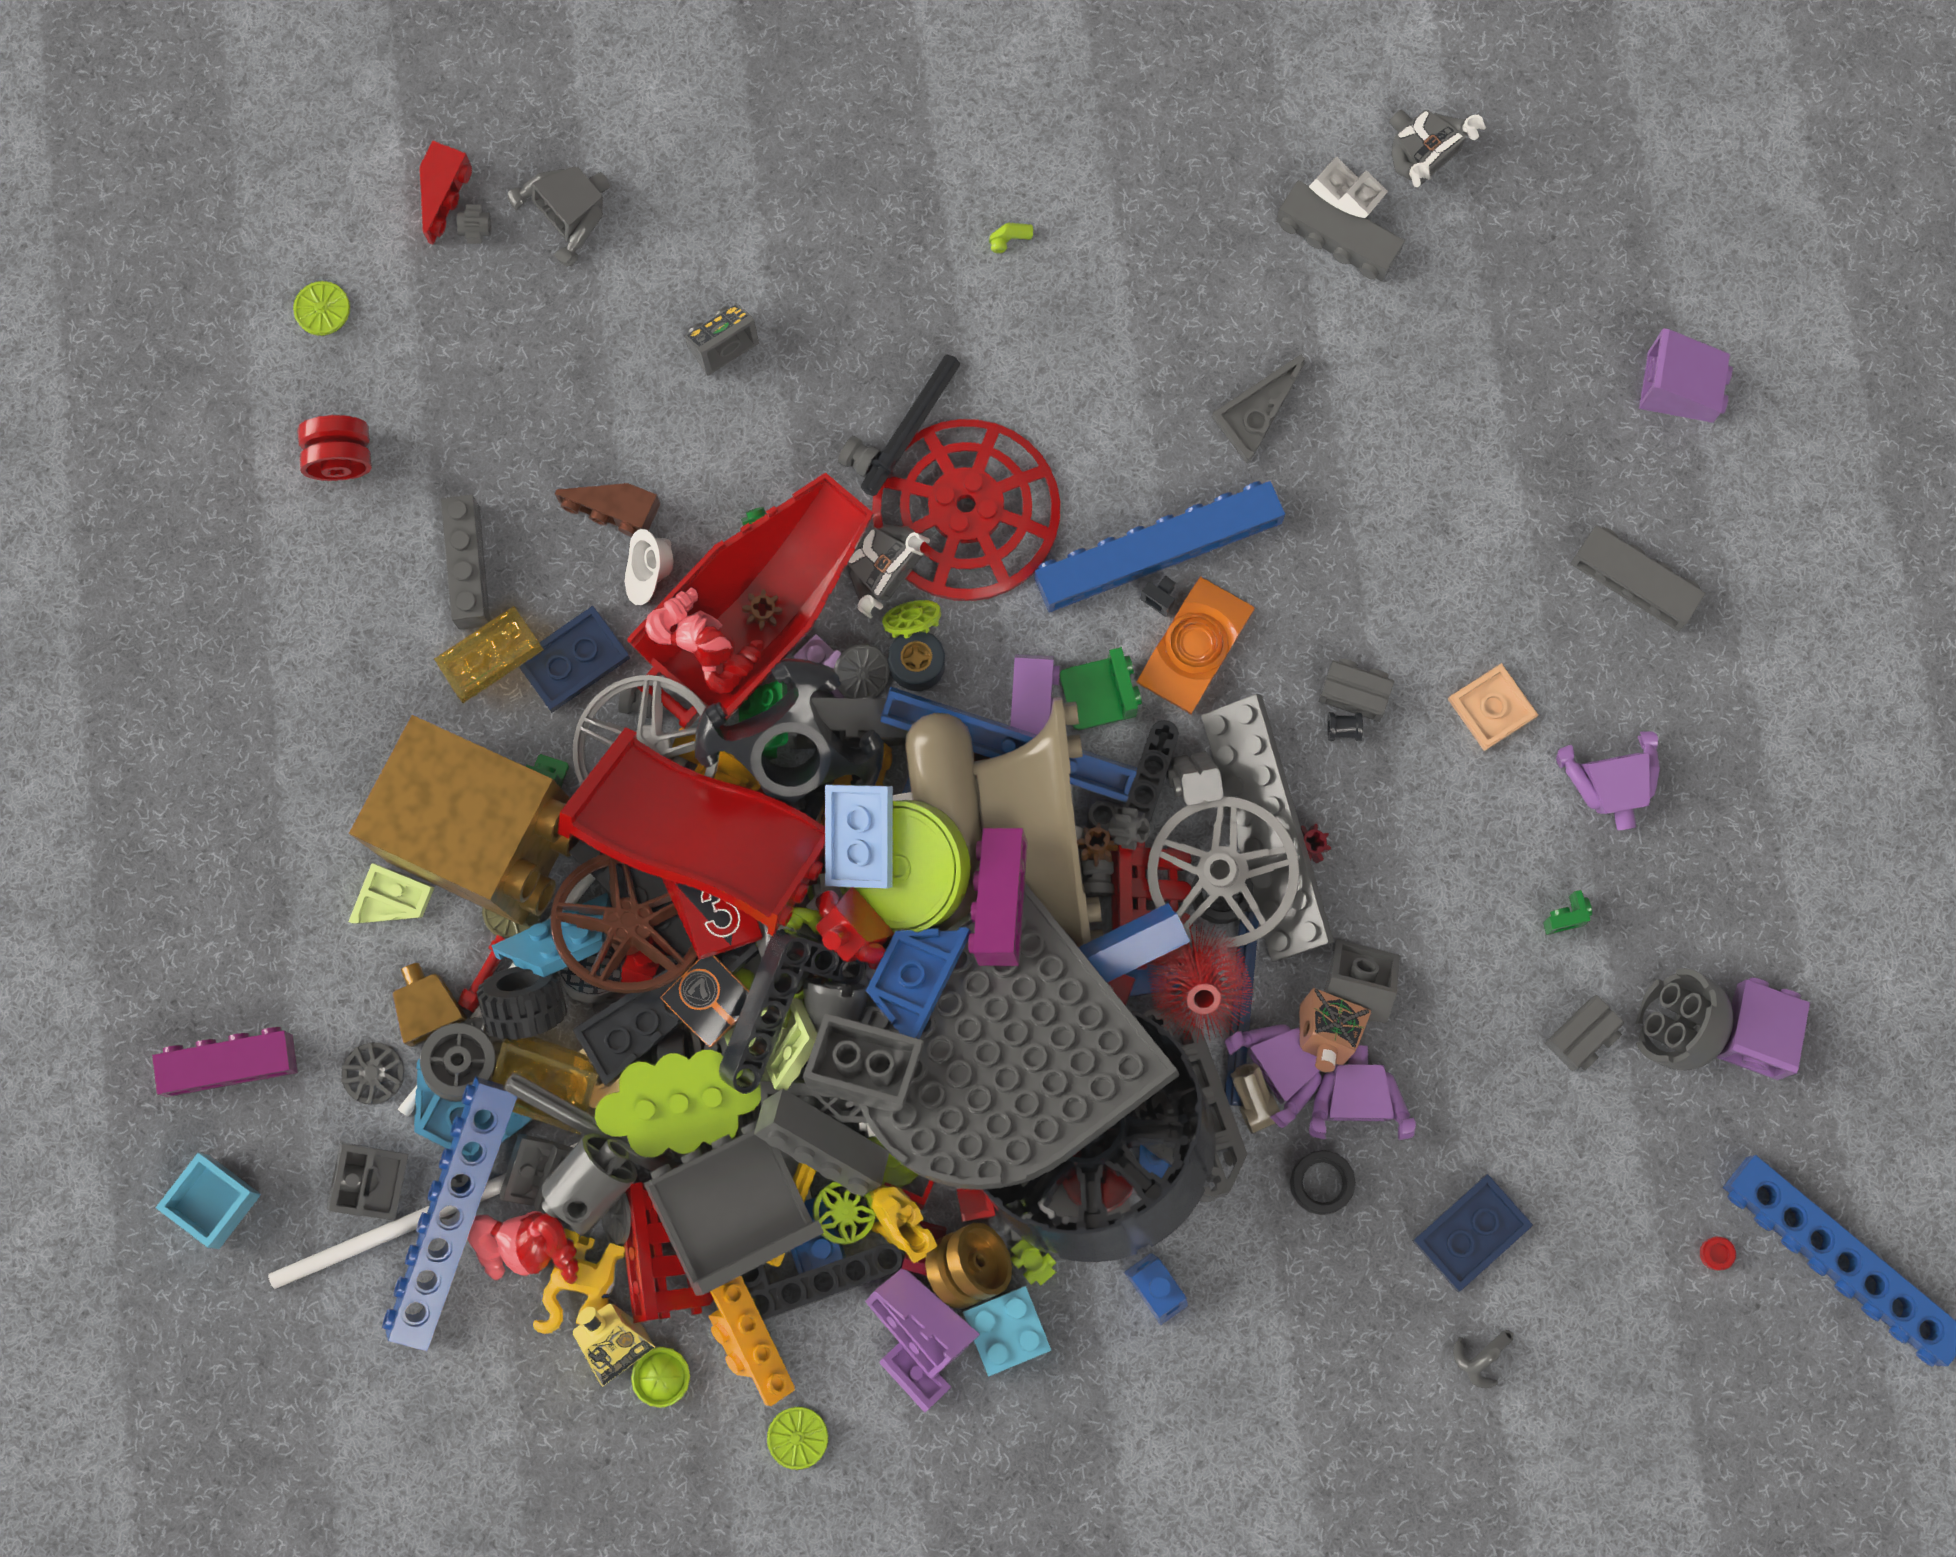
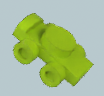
(1037, 1266)

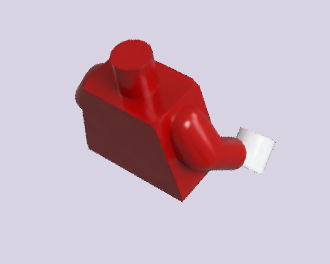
(851, 927)

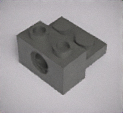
(350, 1179)

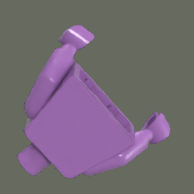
(1617, 782)
(1283, 1065)
(1360, 1094)

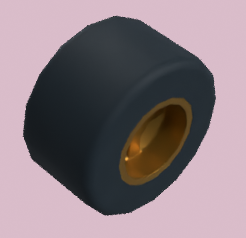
(916, 649)

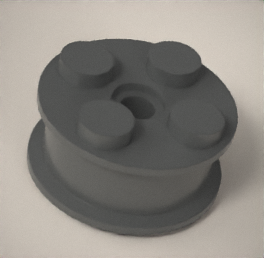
(451, 1043)

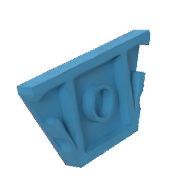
(536, 949)
(436, 1116)

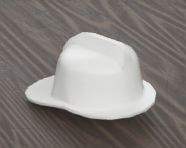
(647, 564)

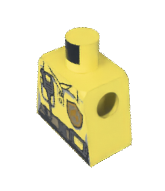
(610, 1341)

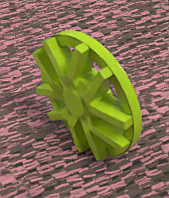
(911, 618)

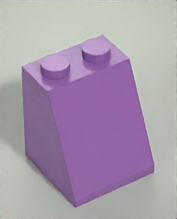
(1685, 378)
(1766, 1029)

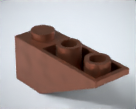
(616, 504)

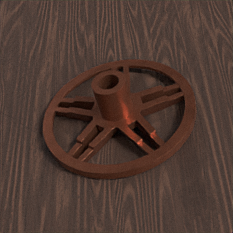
(626, 927)

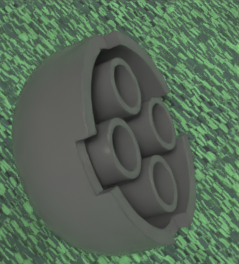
(1699, 1028)

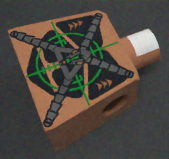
(1330, 1028)

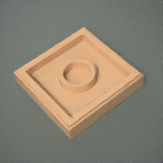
(1493, 707)

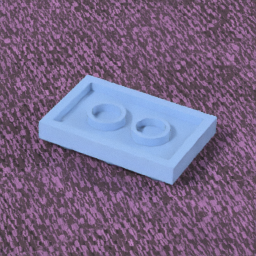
(859, 836)

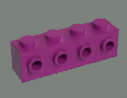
(999, 897)
(224, 1063)

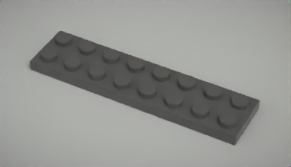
(1254, 772)

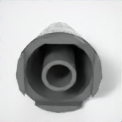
(833, 999)

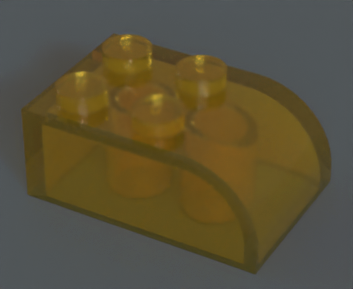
(551, 1067)

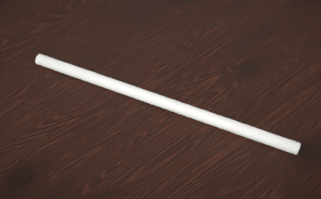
(367, 1241)

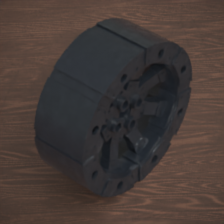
(1163, 1201)

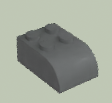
(862, 1063)

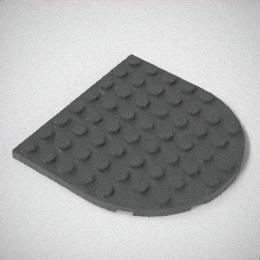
(1018, 1065)

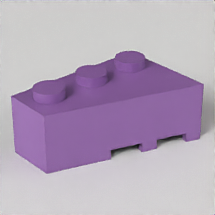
(1033, 691)
(921, 1322)

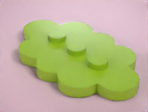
(674, 1104)

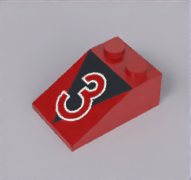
(710, 921)

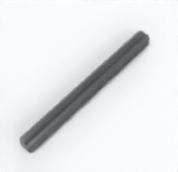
(574, 1117)

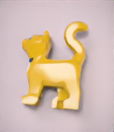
(900, 1222)
(593, 1280)

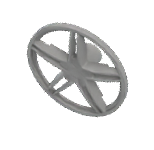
(647, 734)
(1225, 870)

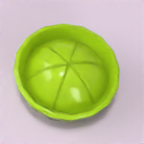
(660, 1377)

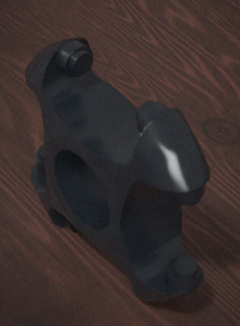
(790, 714)

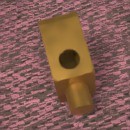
(424, 1005)

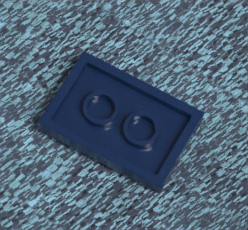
(574, 659)
(1472, 1233)

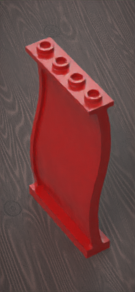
(697, 831)

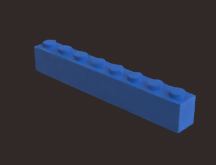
(1159, 546)

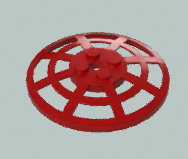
(983, 519)

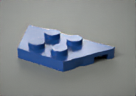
(915, 975)

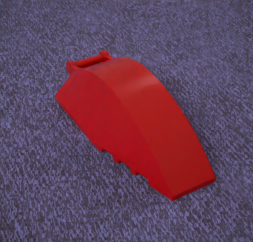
(787, 552)

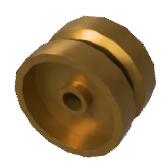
(969, 1266)

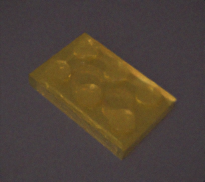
(488, 654)

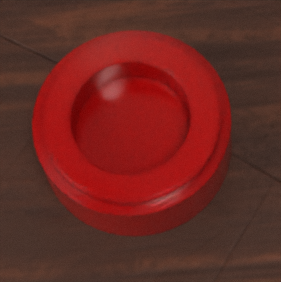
(1717, 1253)

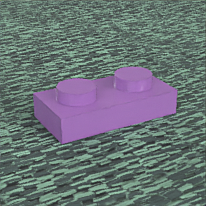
(913, 1379)

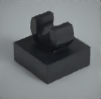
(1159, 597)

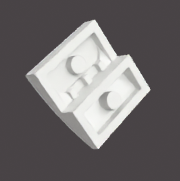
(1347, 191)

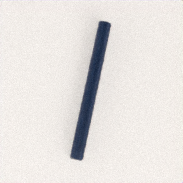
(1240, 1056)

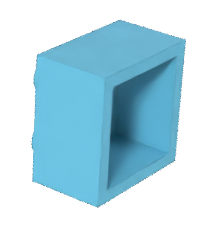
(208, 1201)
(1007, 1331)

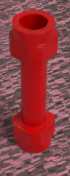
(469, 998)

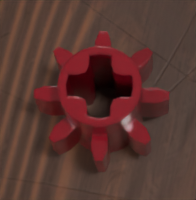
(1317, 840)

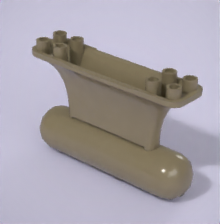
(1011, 791)

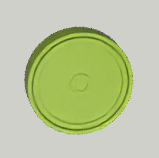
(928, 869)

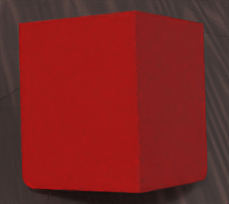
(974, 1204)

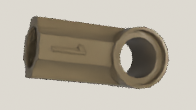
(1254, 1097)

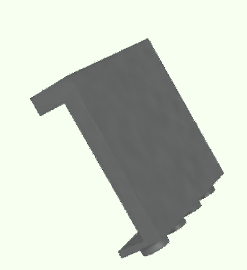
(730, 1209)

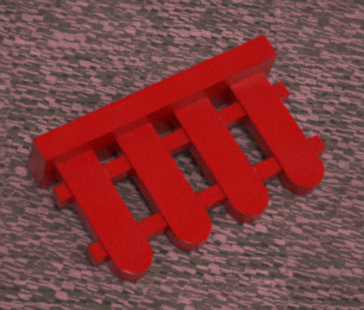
(1138, 889)
(643, 1269)

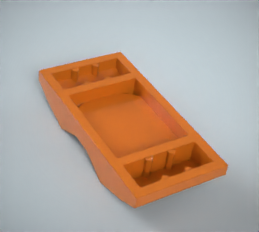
(1195, 645)

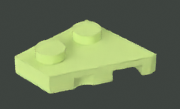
(390, 896)
(792, 1047)

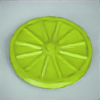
(321, 308)
(797, 1438)

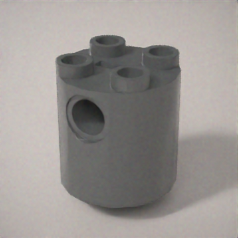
(588, 1182)

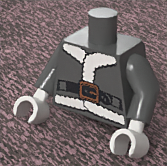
(1428, 142)
(883, 563)

